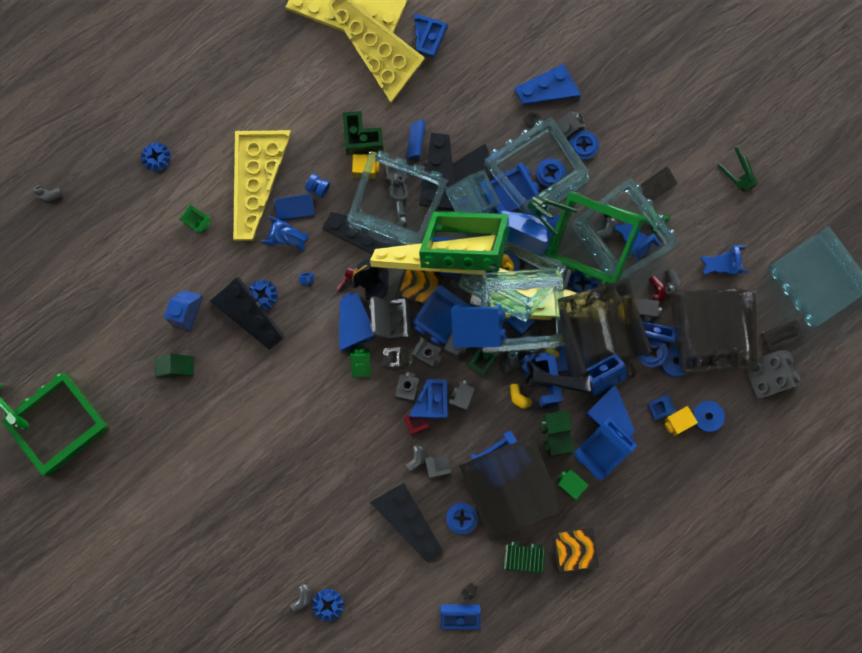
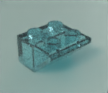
(473, 194)

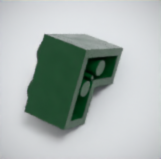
(359, 139)
(557, 433)

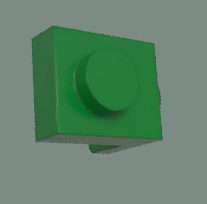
(195, 219)
(360, 362)

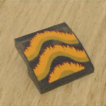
(418, 285)
(574, 550)

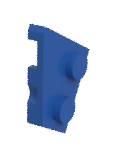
(431, 401)

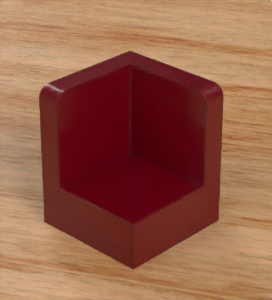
(416, 425)

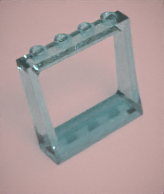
(556, 191)
(384, 227)
(600, 250)
(524, 280)
(512, 300)

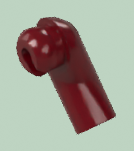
(659, 288)

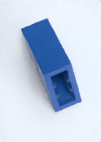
(527, 232)
(183, 310)
(353, 323)
(611, 407)

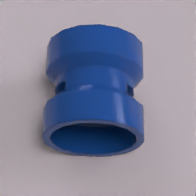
(317, 185)

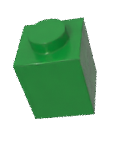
(571, 484)

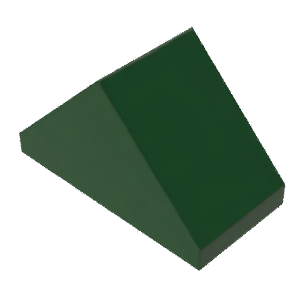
(174, 365)

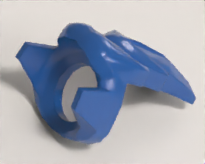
(283, 233)
(642, 243)
(727, 263)

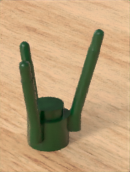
(748, 179)
(539, 207)

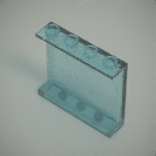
(819, 277)

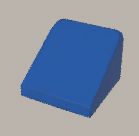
(662, 407)

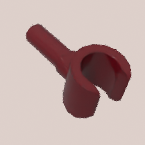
(348, 275)

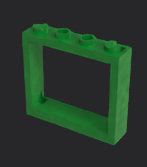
(465, 223)
(573, 265)
(76, 446)

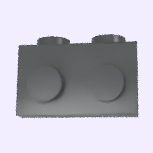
(390, 318)
(774, 374)

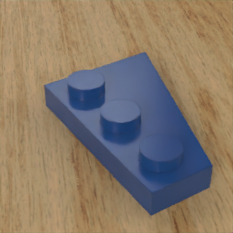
(549, 86)

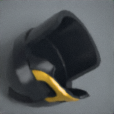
(372, 279)

